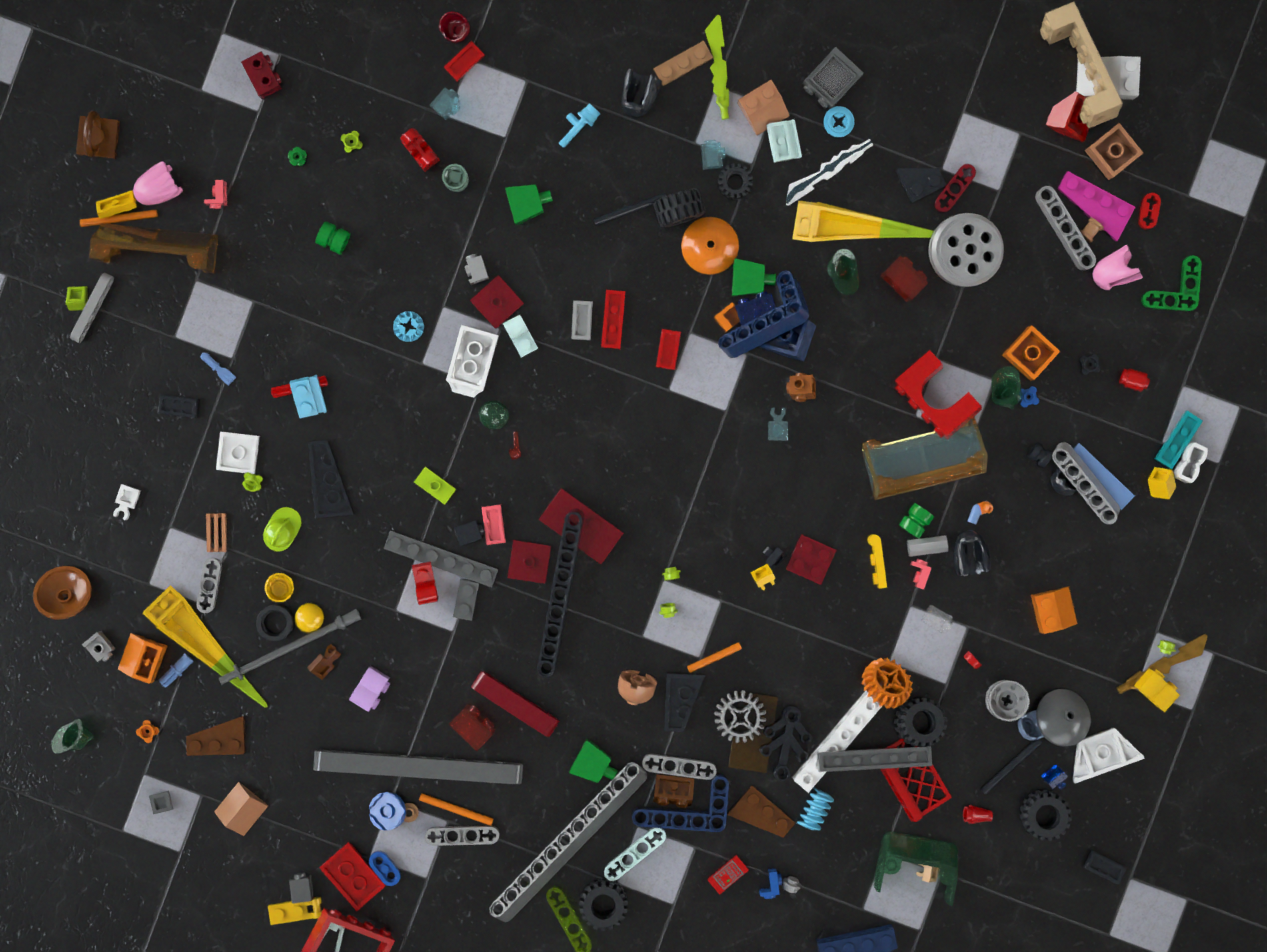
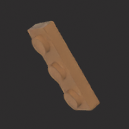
(683, 63)

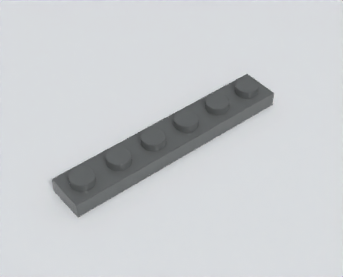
(441, 558)
(874, 759)

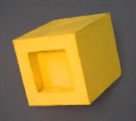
(1162, 483)

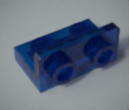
(752, 309)

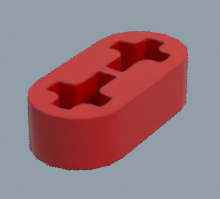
(1144, 210)

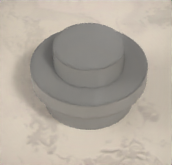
(791, 884)

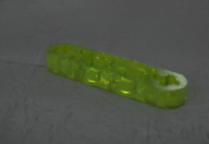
(570, 919)

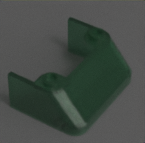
(919, 850)

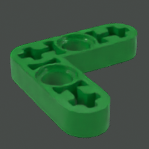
(1185, 292)

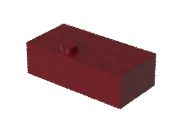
(597, 534)

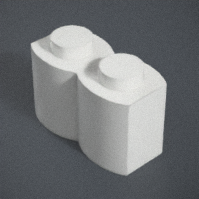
(1191, 459)

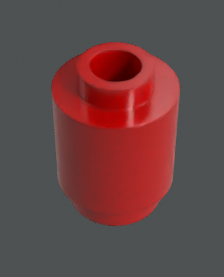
(1134, 379)

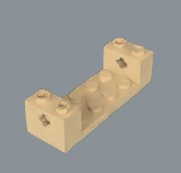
(1068, 22)

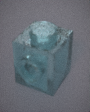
(446, 103)
(712, 154)

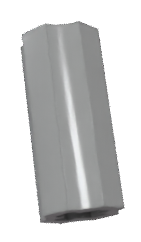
(927, 545)

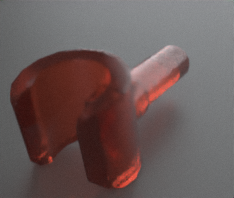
(515, 452)

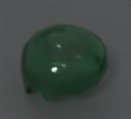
(493, 414)

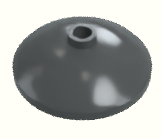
(1054, 720)

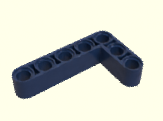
(773, 323)
(687, 824)

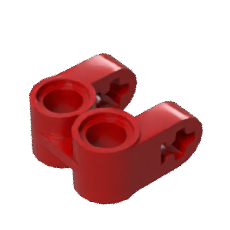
(419, 149)

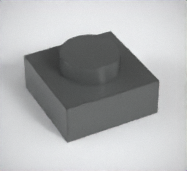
(161, 802)

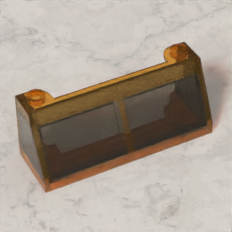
(112, 238)

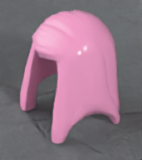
(156, 185)
(1114, 270)

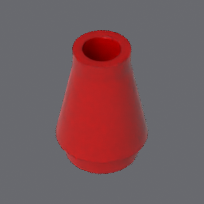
(976, 814)

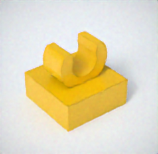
(763, 576)

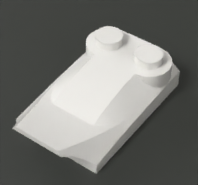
(471, 361)

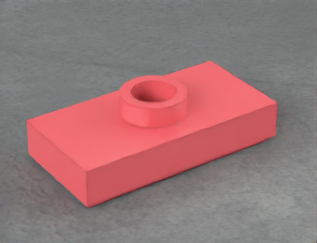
(493, 524)

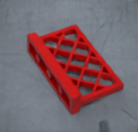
(903, 794)

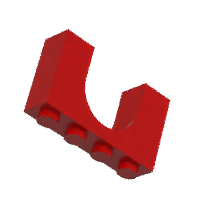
(946, 420)

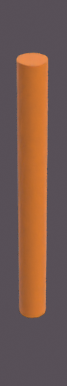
(119, 218)
(456, 809)

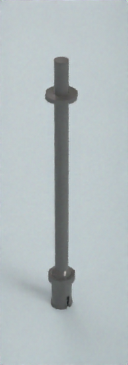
(340, 623)

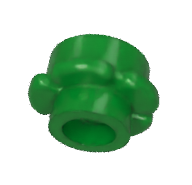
(297, 161)

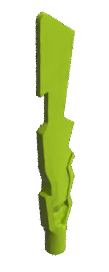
(716, 41)

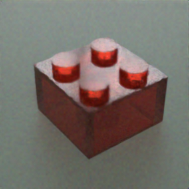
(904, 278)
(472, 726)

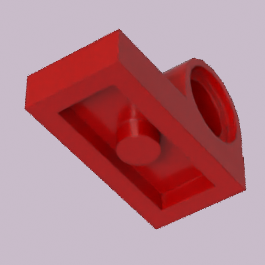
(425, 583)

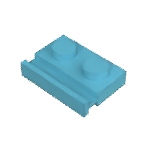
(308, 396)

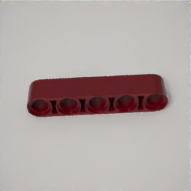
(515, 703)

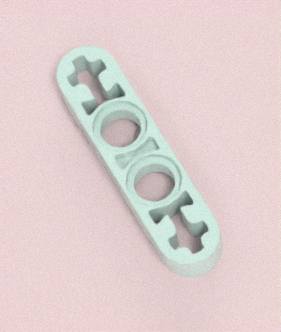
(637, 856)

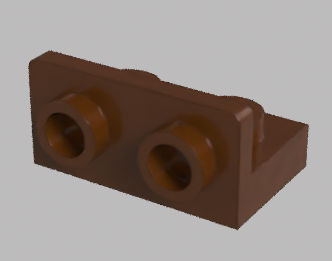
(673, 791)

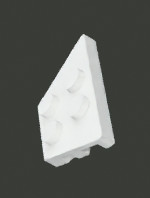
(1102, 754)

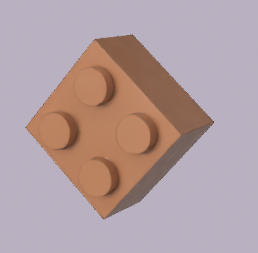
(1114, 151)

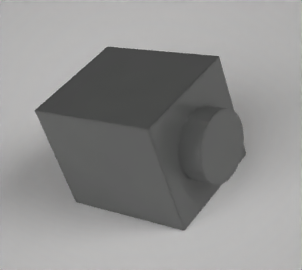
(301, 888)

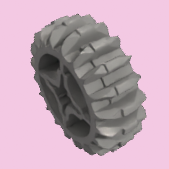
(733, 723)

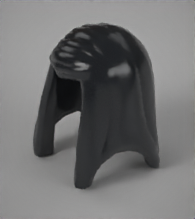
(639, 93)
(971, 554)

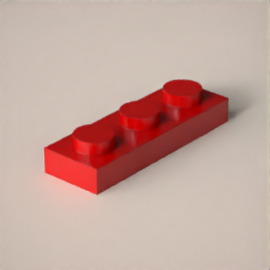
(613, 319)

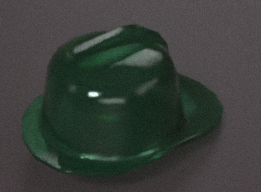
(844, 272)
(1006, 387)
(71, 737)

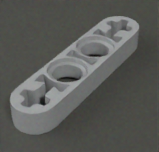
(92, 307)
(678, 770)
(462, 838)

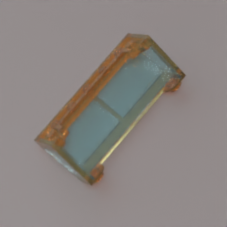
(924, 460)

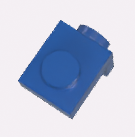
(775, 881)

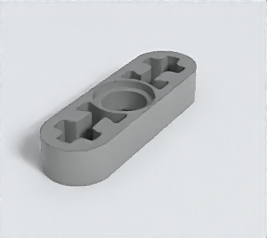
(206, 570)

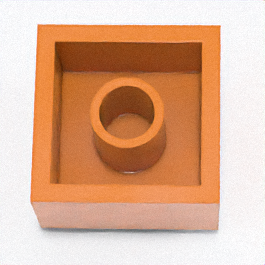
(1031, 353)

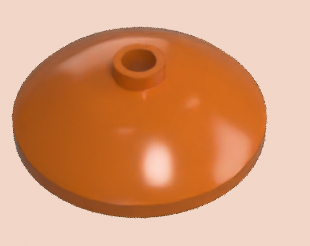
(706, 259)

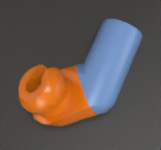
(979, 509)

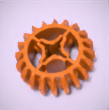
(887, 683)

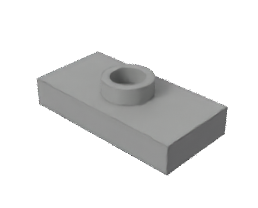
(582, 320)

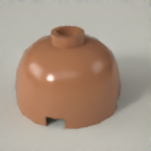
(636, 688)

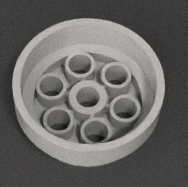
(941, 252)

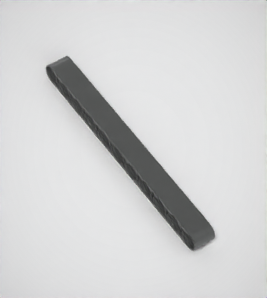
(418, 766)
(577, 840)

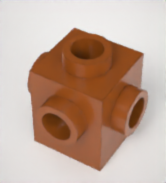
(801, 387)

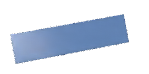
(1111, 484)

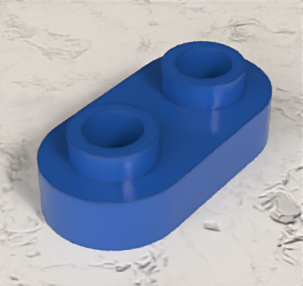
(382, 869)

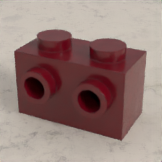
(261, 74)

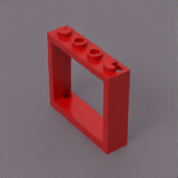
(348, 922)

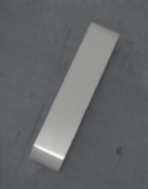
(1065, 218)
(1085, 474)

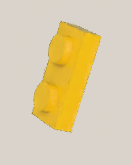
(116, 204)

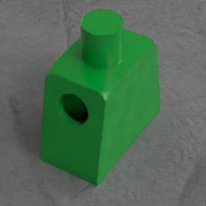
(526, 202)
(750, 278)
(592, 763)

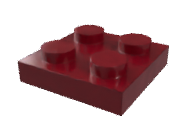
(810, 559)

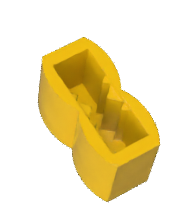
(1157, 690)

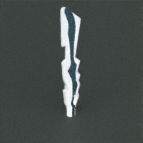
(828, 169)

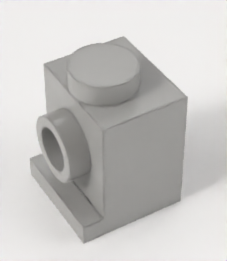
(476, 269)
(99, 639)

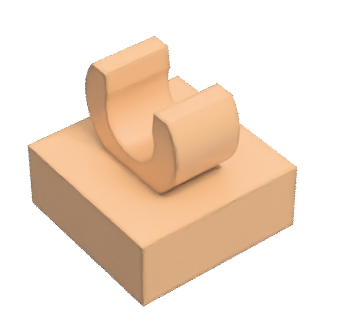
(930, 873)

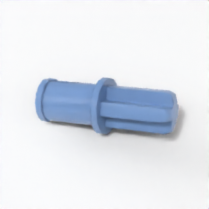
(175, 670)

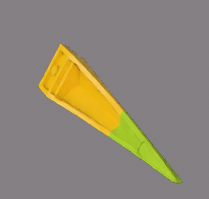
(828, 222)
(180, 623)

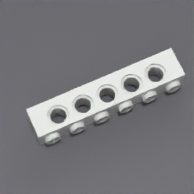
(838, 739)

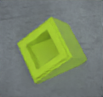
(76, 298)

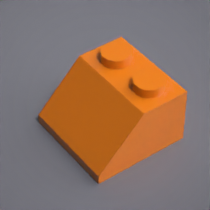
(1054, 610)

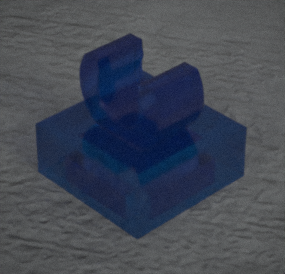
(1055, 777)

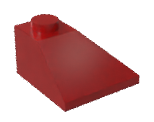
(1066, 117)

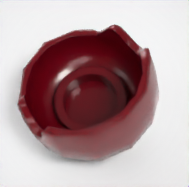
(454, 26)

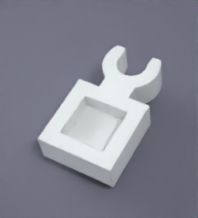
(127, 498)

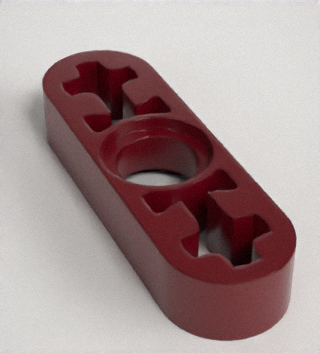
(967, 180)

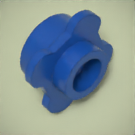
(1033, 397)

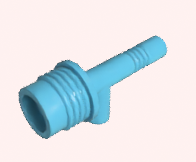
(588, 115)

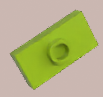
(435, 485)

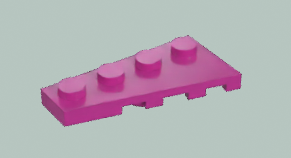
(1097, 203)

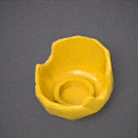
(279, 587)
(309, 618)

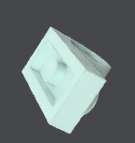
(520, 336)

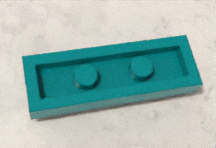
(1178, 439)

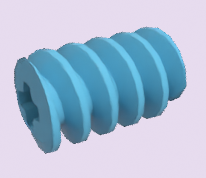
(816, 810)

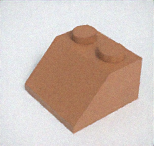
(763, 107)

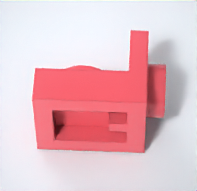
(220, 193)
(921, 577)

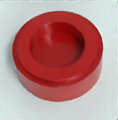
(972, 660)

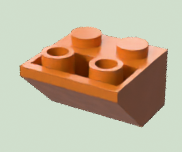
(142, 658)

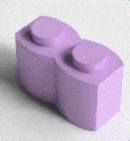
(369, 689)

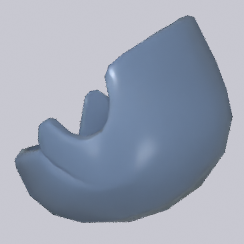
(1028, 726)

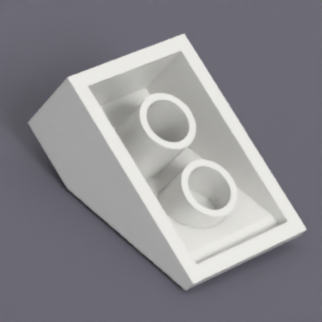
(1123, 72)

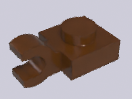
(324, 664)

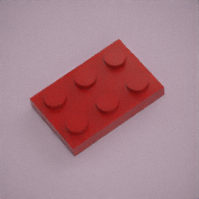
(352, 876)

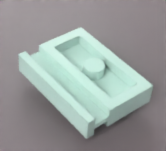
(784, 140)

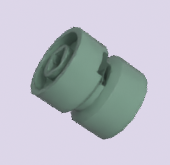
(455, 178)

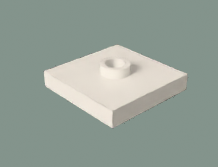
(237, 452)

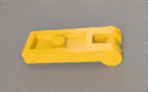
(877, 560)
(290, 912)

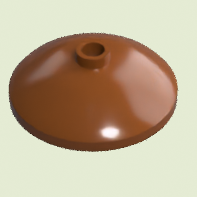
(57, 585)

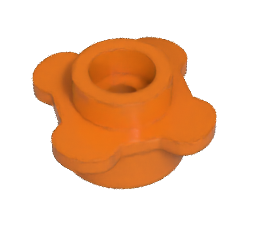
(147, 726)

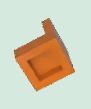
(727, 317)

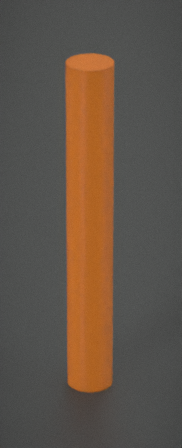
(714, 657)

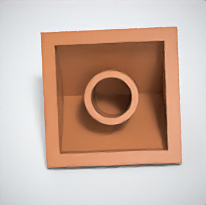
(240, 809)

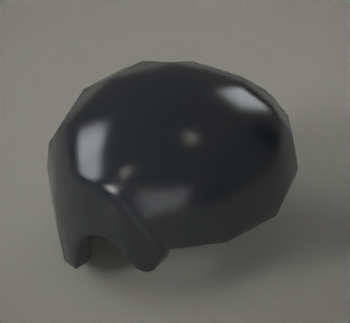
(1062, 484)

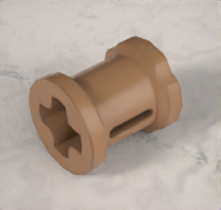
(1091, 230)

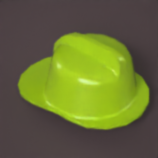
(282, 529)

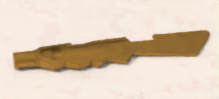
(1186, 652)

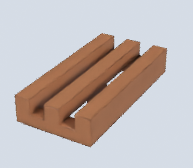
(216, 532)

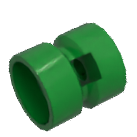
(330, 236)
(916, 520)

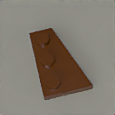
(221, 739)
(761, 812)

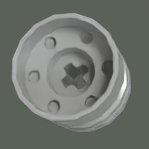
(1018, 700)

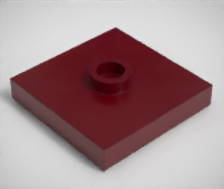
(497, 302)
(529, 561)

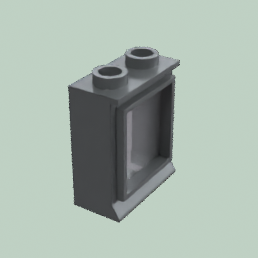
(832, 78)

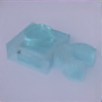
(777, 429)

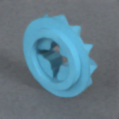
(838, 112)
(416, 321)

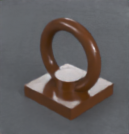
(97, 136)

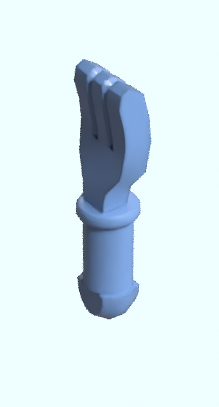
(223, 373)

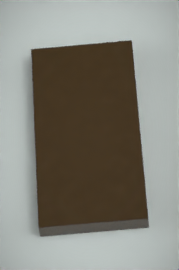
(747, 754)

